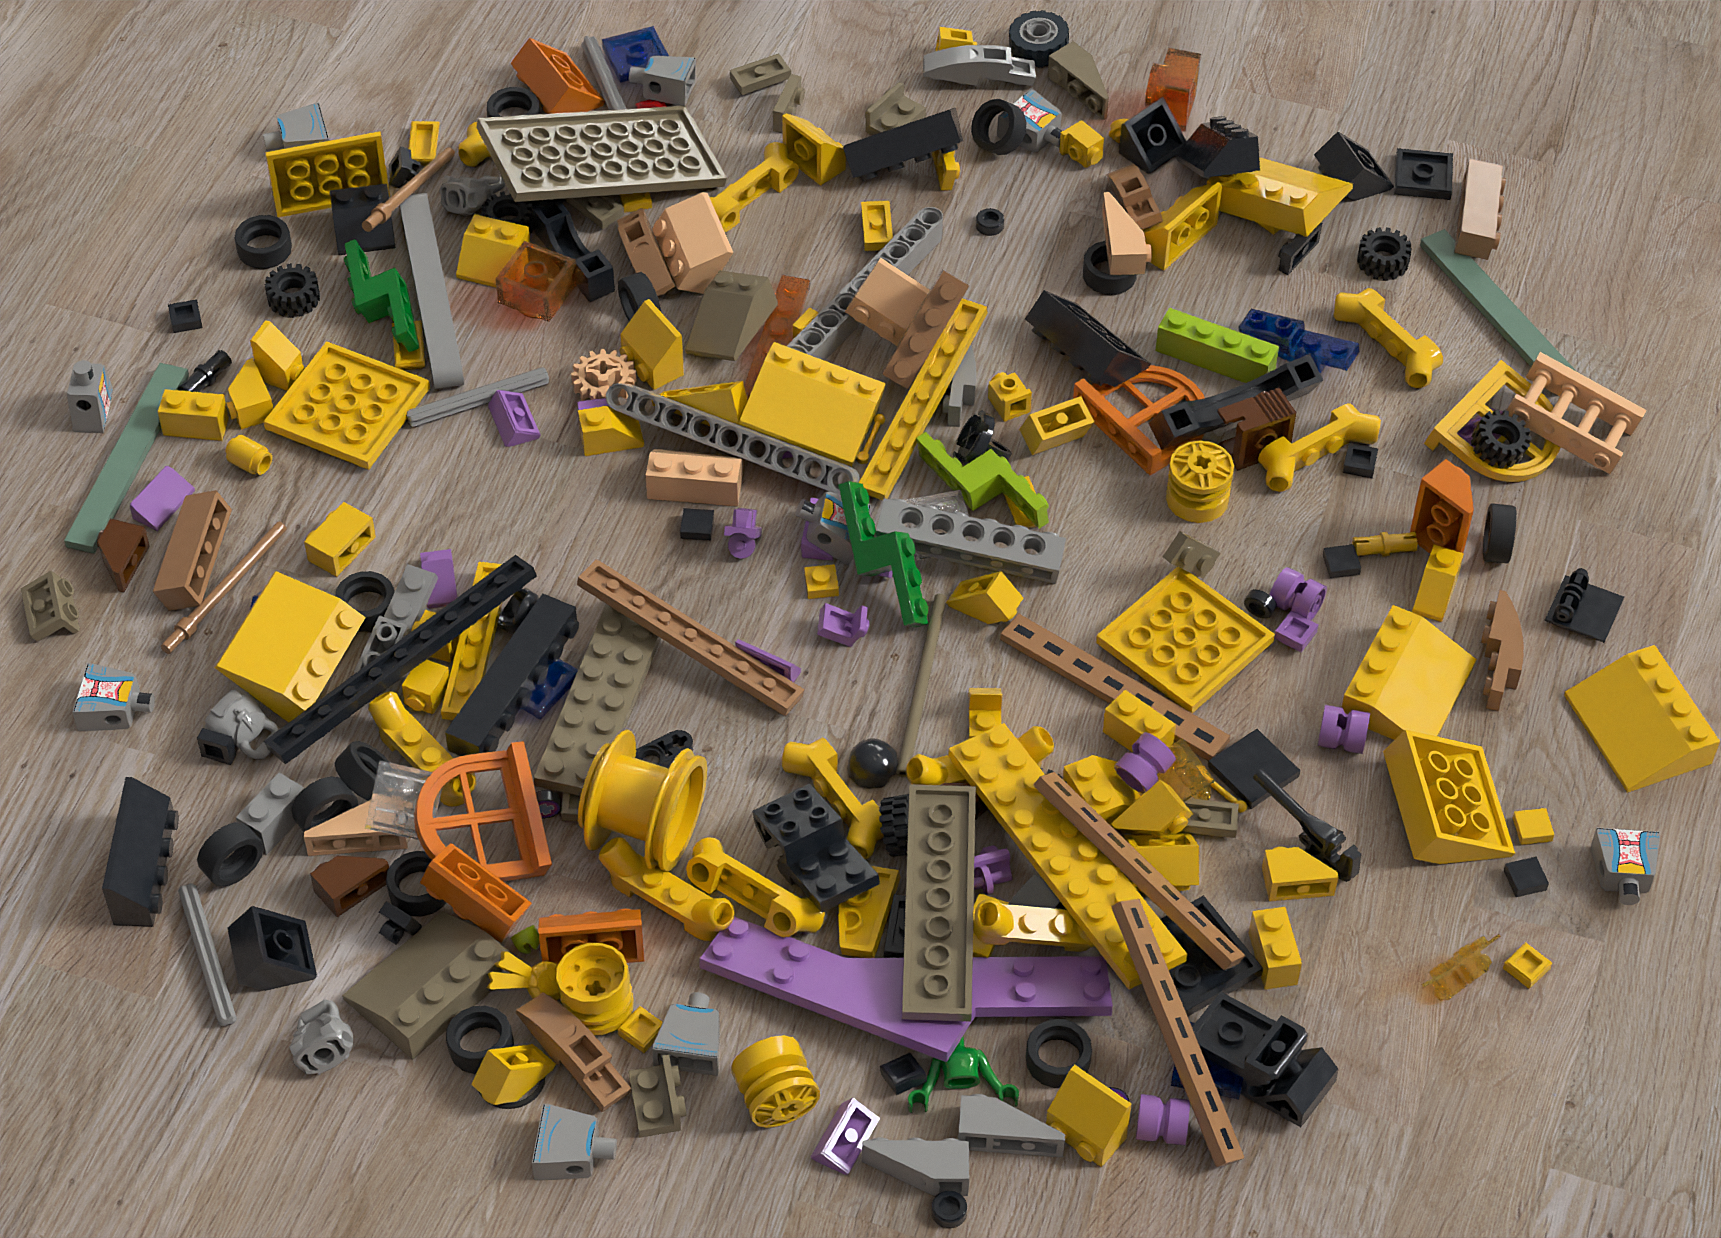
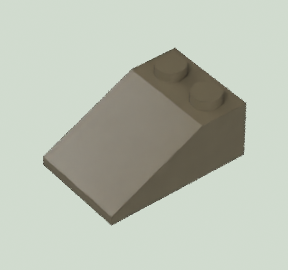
(730, 315)

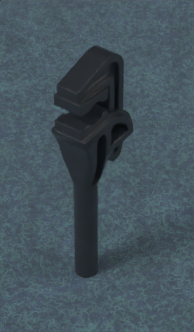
(1318, 836)

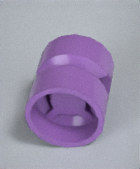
(1299, 595)
(1332, 727)
(1147, 760)
(1163, 1119)

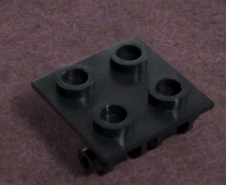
(1584, 607)

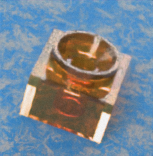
(1176, 82)
(536, 281)

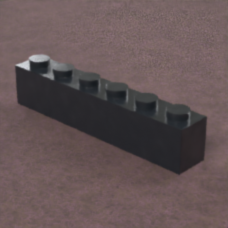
(512, 677)

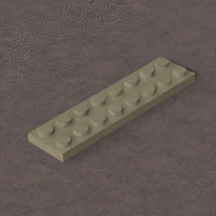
(597, 701)
(939, 903)

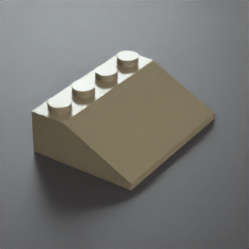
(427, 982)

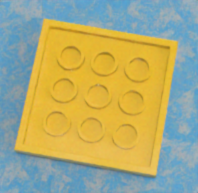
(347, 405)
(1185, 639)

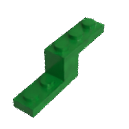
(381, 296)
(884, 554)

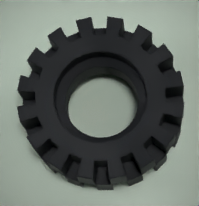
(505, 205)
(1386, 242)
(292, 302)
(1508, 428)
(895, 824)

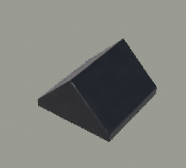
(1151, 137)

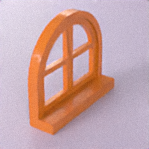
(1124, 430)
(522, 811)

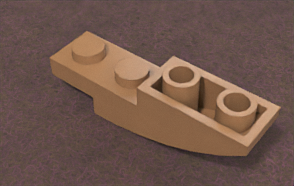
(1135, 196)
(644, 250)
(1503, 648)
(576, 1047)

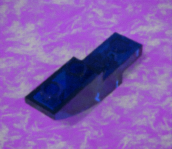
(1297, 342)

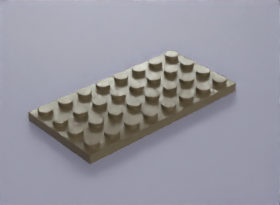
(600, 153)

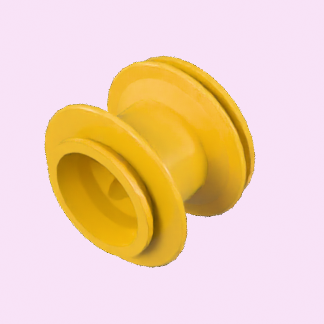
(642, 800)

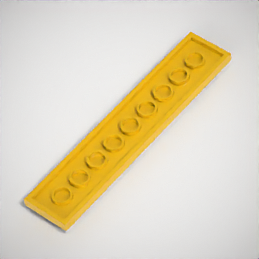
(1057, 850)

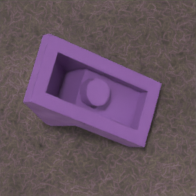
(445, 588)

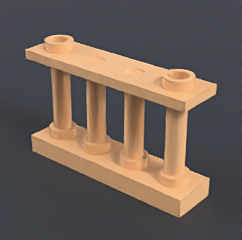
(1588, 396)

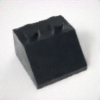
(1352, 163)
(351, 209)
(271, 949)

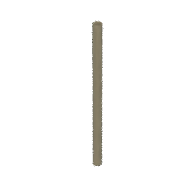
(921, 683)

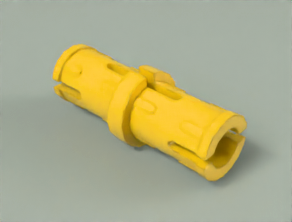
(1385, 544)

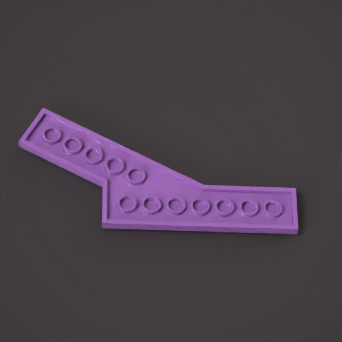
(870, 990)

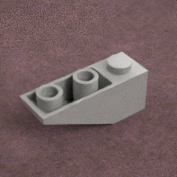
(922, 1163)

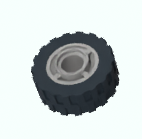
(1037, 36)

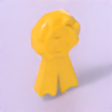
(535, 979)

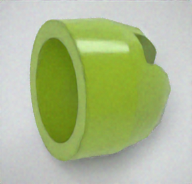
(525, 937)

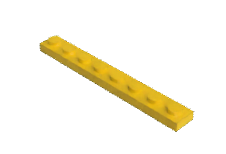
(922, 399)

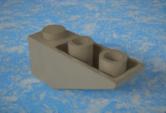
(1078, 74)

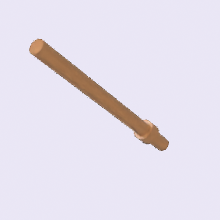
(383, 211)
(187, 625)

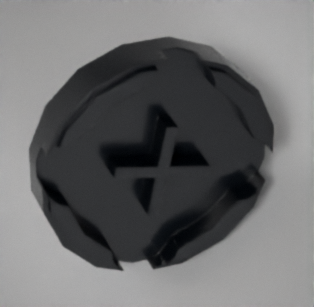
(976, 439)

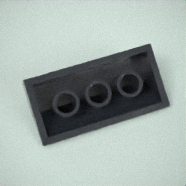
(904, 143)
(1220, 149)
(1084, 340)
(139, 855)

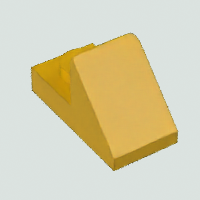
(984, 709)

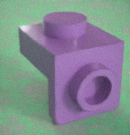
(842, 625)

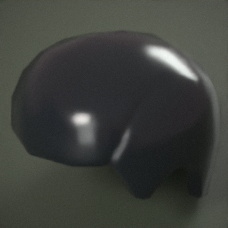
(517, 610)
(872, 763)

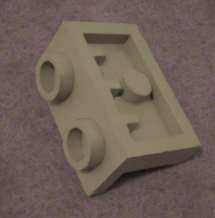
(892, 111)
(49, 606)
(656, 1100)

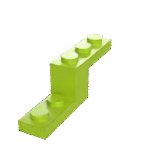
(983, 479)

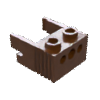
(1264, 421)

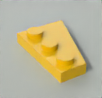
(865, 916)

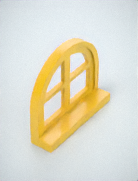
(1474, 403)

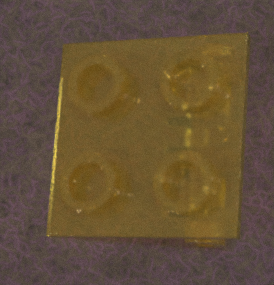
(1187, 774)
(1461, 969)

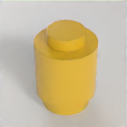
(248, 455)

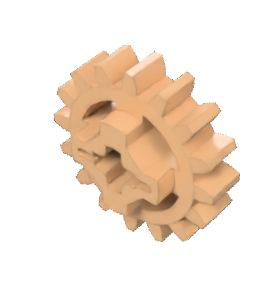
(600, 372)

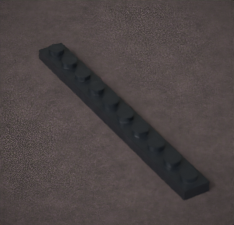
(400, 659)

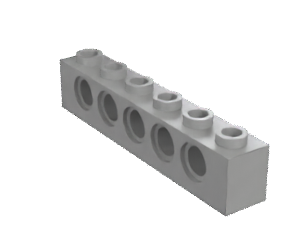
(977, 553)

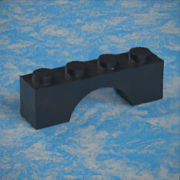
(557, 232)

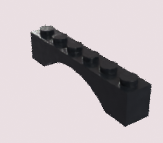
(1201, 416)

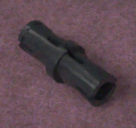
(206, 373)

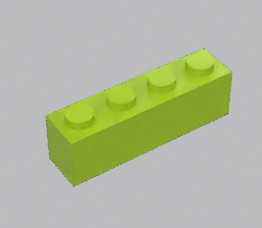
(1214, 347)

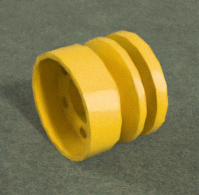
(1199, 481)
(596, 986)
(775, 1081)

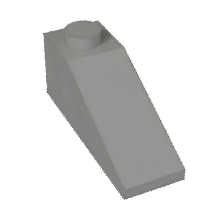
(1001, 1128)

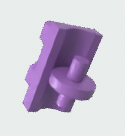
(743, 532)
(991, 868)

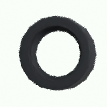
(512, 97)
(982, 121)
(263, 257)
(1101, 281)
(634, 291)
(1499, 533)
(367, 582)
(358, 767)
(317, 796)
(214, 852)
(412, 905)
(471, 1019)
(1056, 1030)

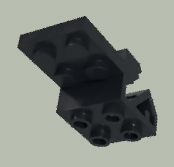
(814, 848)
(1266, 1057)

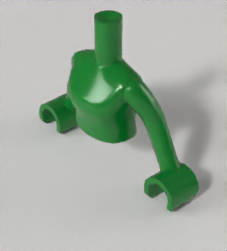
(961, 1073)

